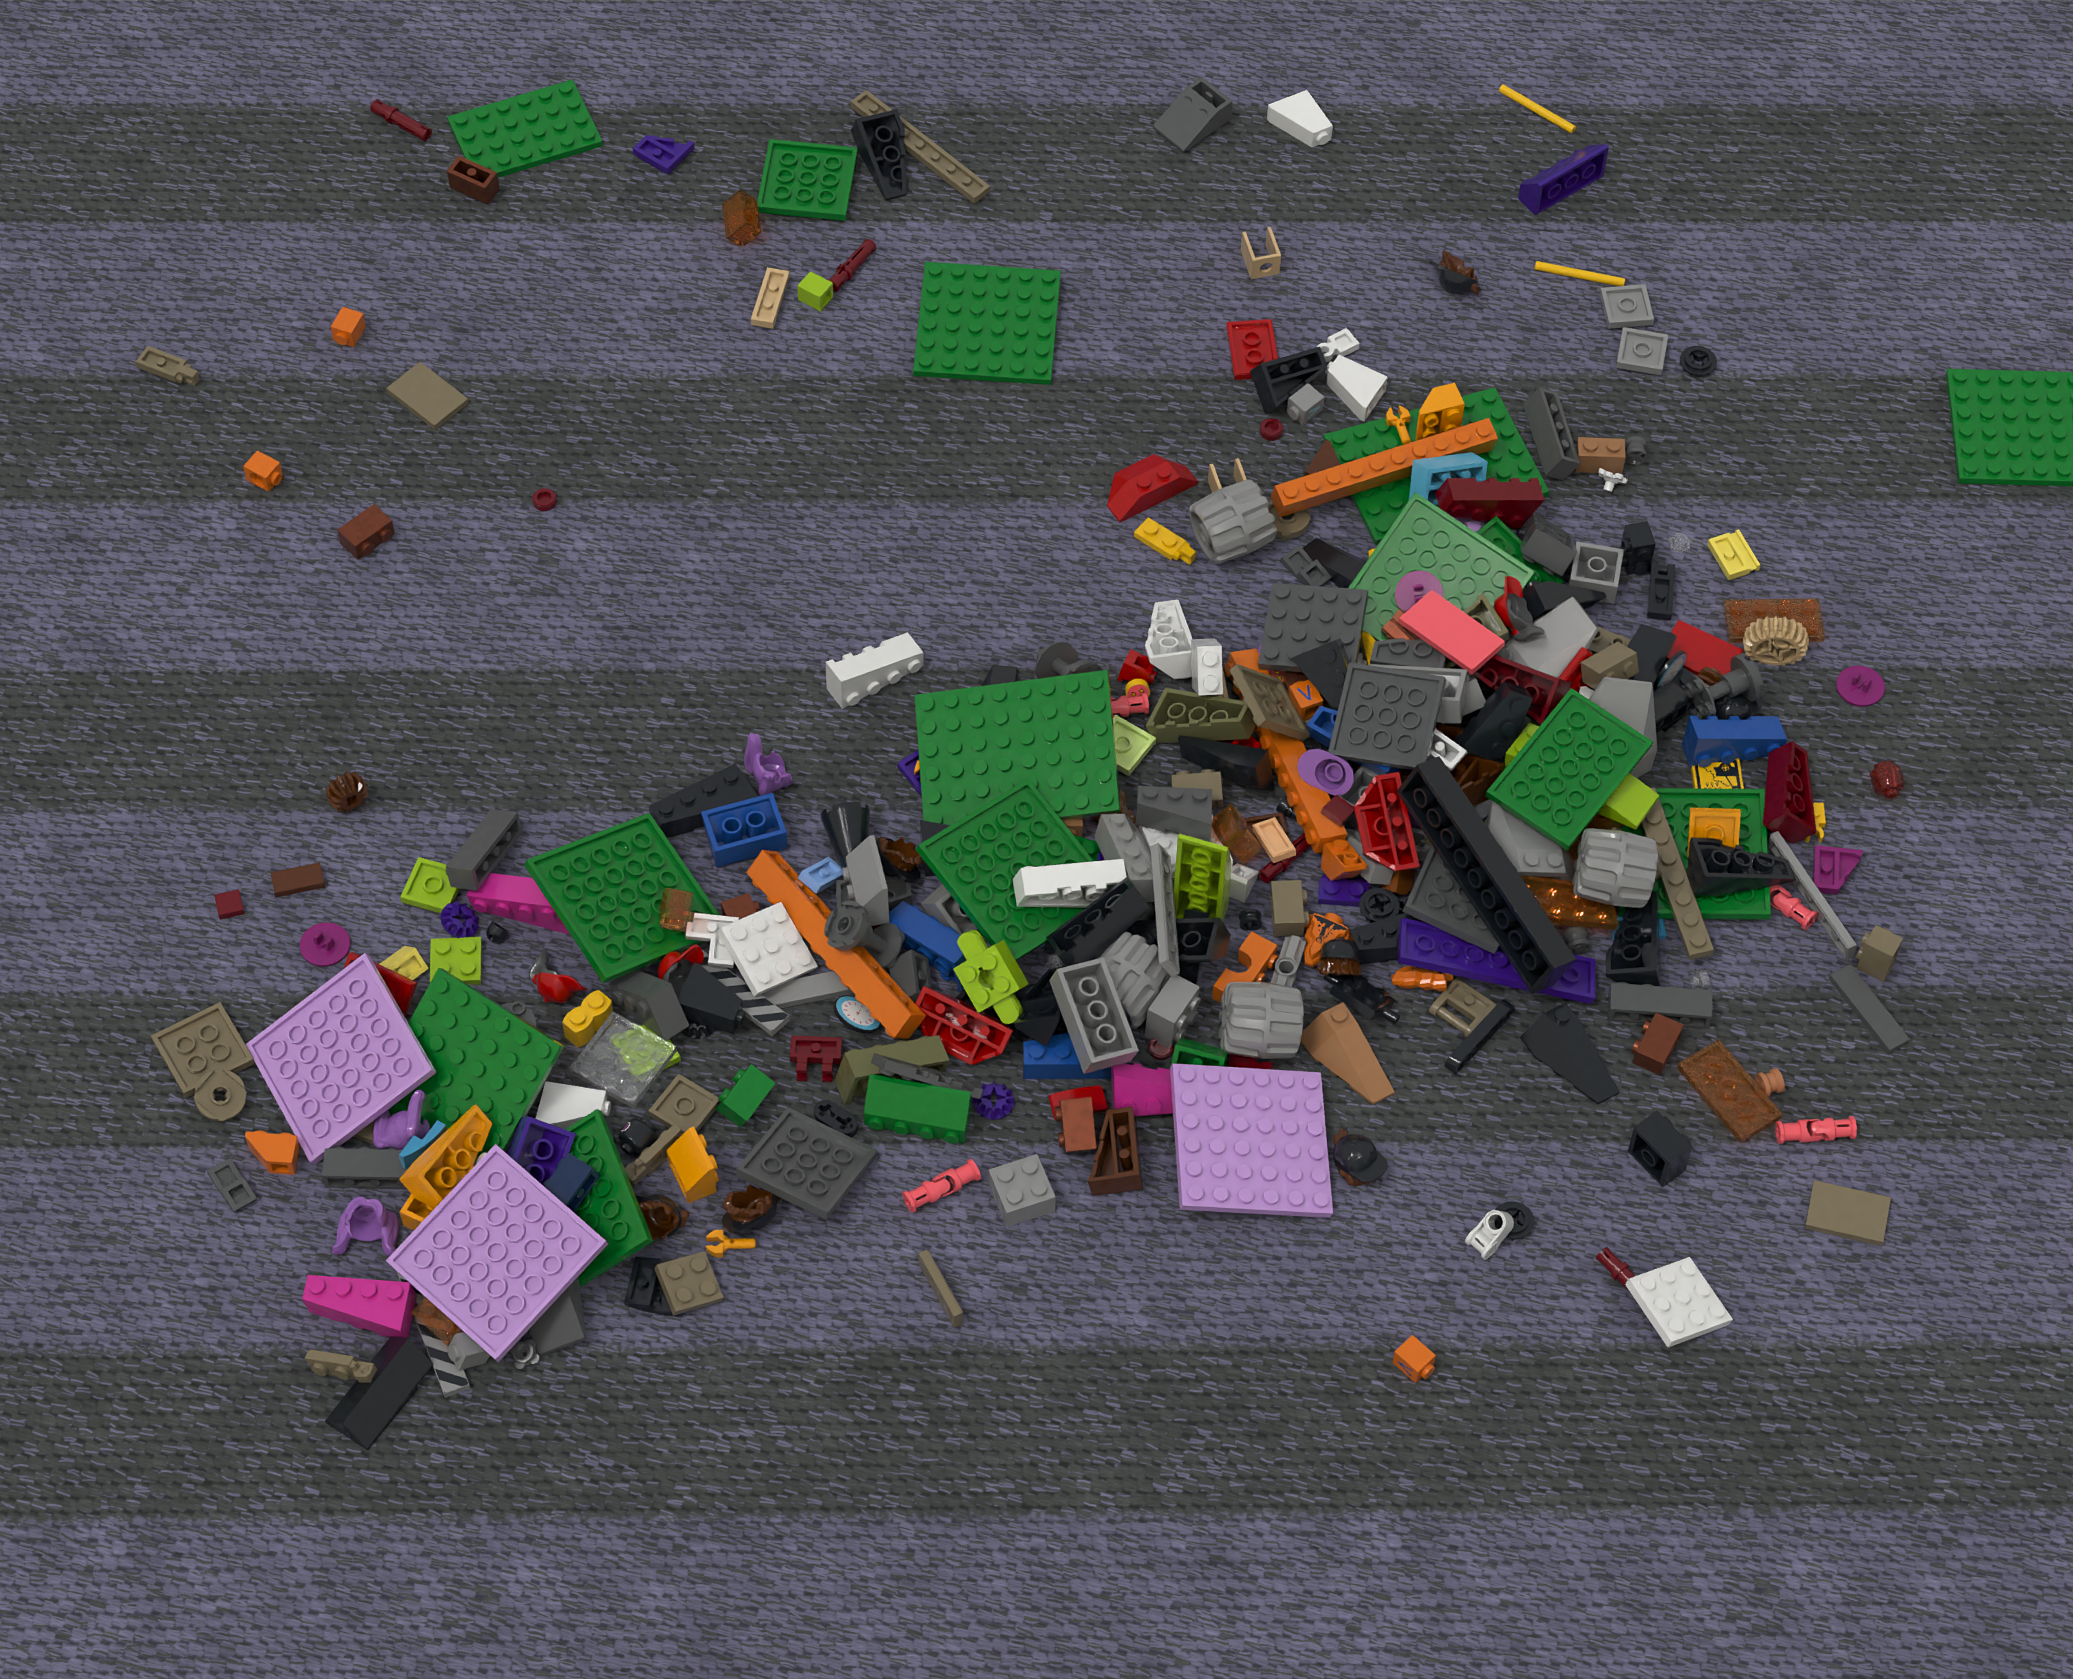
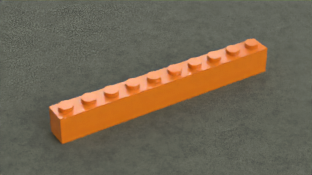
(1379, 468)
(1284, 758)
(854, 967)

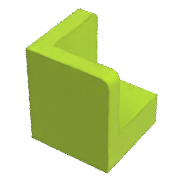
(815, 291)

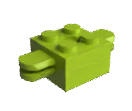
(998, 970)

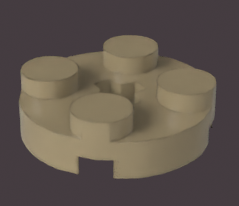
(1290, 528)
(221, 1110)

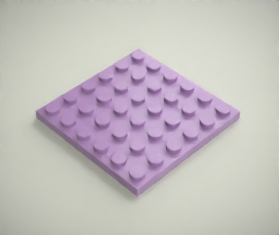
(340, 1058)
(1250, 1141)
(497, 1252)

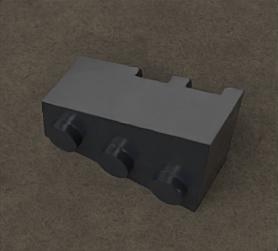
(1326, 669)

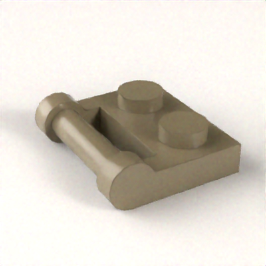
(1464, 1000)

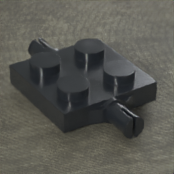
(1363, 996)

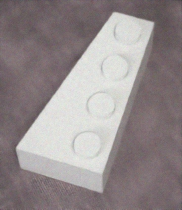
(872, 669)
(1066, 884)

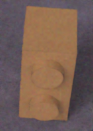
(1600, 453)

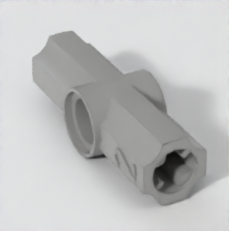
(1289, 961)

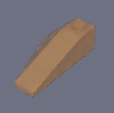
(1342, 1047)

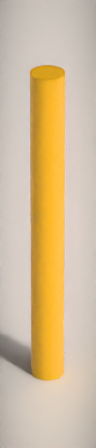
(1543, 112)
(1580, 274)

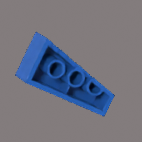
(929, 939)
(1056, 1061)

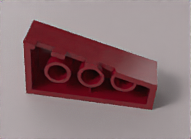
(1482, 501)
(1544, 688)
(1789, 794)

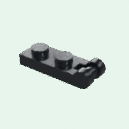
(1661, 591)

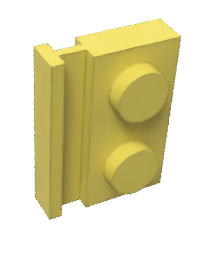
(1733, 554)

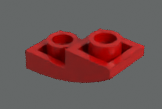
(1095, 1092)

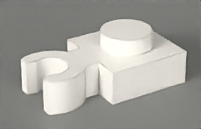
(1340, 343)

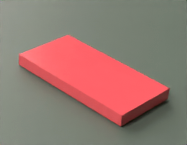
(1451, 632)

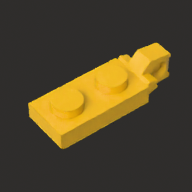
(1164, 541)

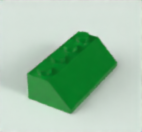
(917, 1109)

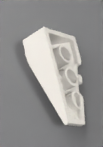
(1169, 640)

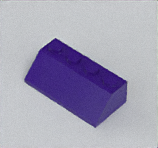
(1564, 178)
(540, 1147)

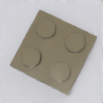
(684, 1105)
(689, 1283)

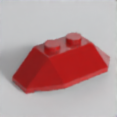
(1147, 485)
(1386, 824)
(961, 1028)

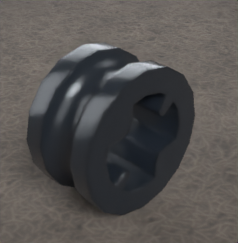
(1250, 920)

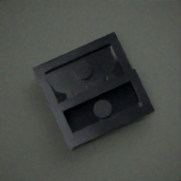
(644, 1288)

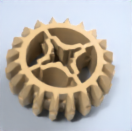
(1775, 641)

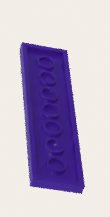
(1440, 951)

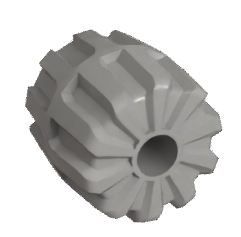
(1232, 521)
(1615, 867)
(1135, 975)
(1261, 1020)

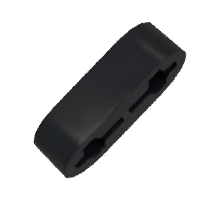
(839, 1116)

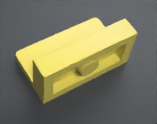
(406, 962)

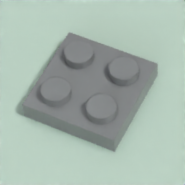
(1626, 306)
(1642, 351)

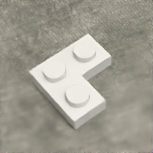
(705, 929)

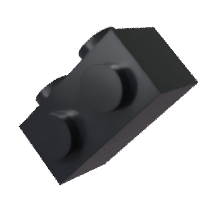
(1638, 548)

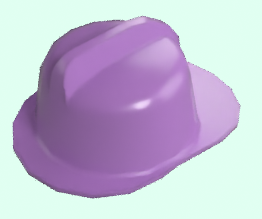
(1326, 771)

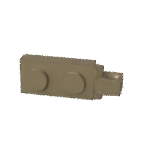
(167, 366)
(652, 1156)
(340, 1365)

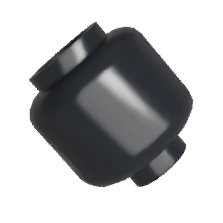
(637, 1136)

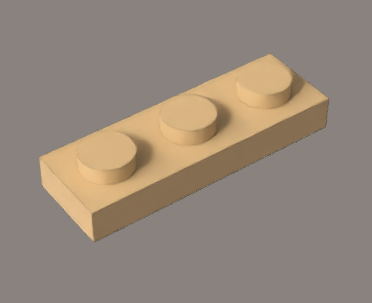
(770, 298)

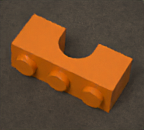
(1255, 954)

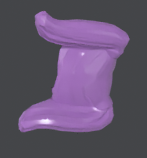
(767, 770)
(399, 1128)
(367, 1221)

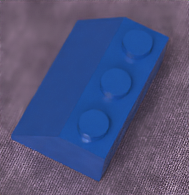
(744, 829)

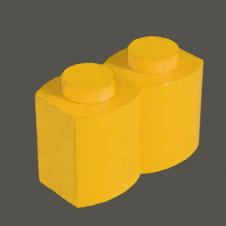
(584, 1020)

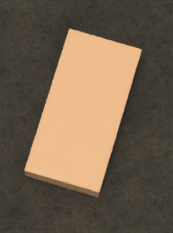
(1274, 840)

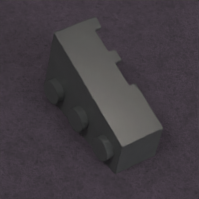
(1176, 810)
(650, 1002)

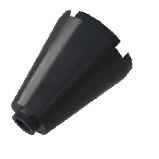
(846, 827)

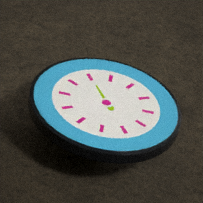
(1670, 669)
(855, 1015)

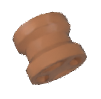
(1770, 1081)

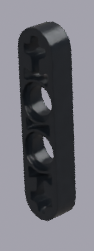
(1479, 1036)

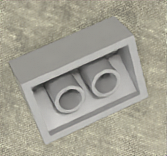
(867, 881)

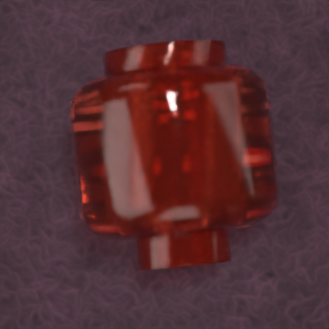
(1887, 779)

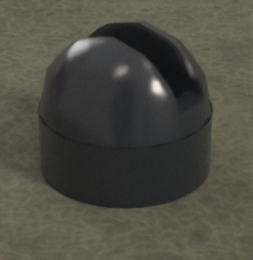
(497, 931)

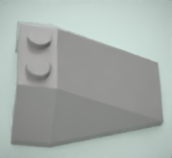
(1565, 630)
(1634, 705)
(1527, 848)

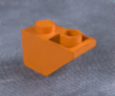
(1341, 860)
(275, 1151)

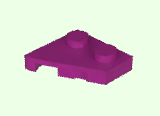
(1833, 867)

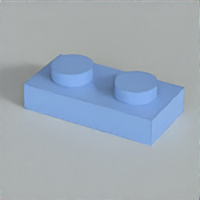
(821, 875)

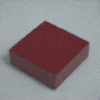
(1338, 810)
(229, 904)

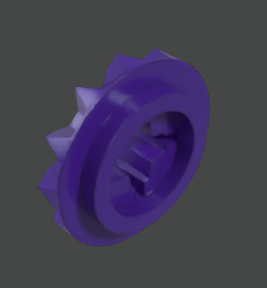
(453, 925)
(1002, 1107)

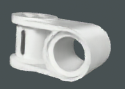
(1486, 1236)

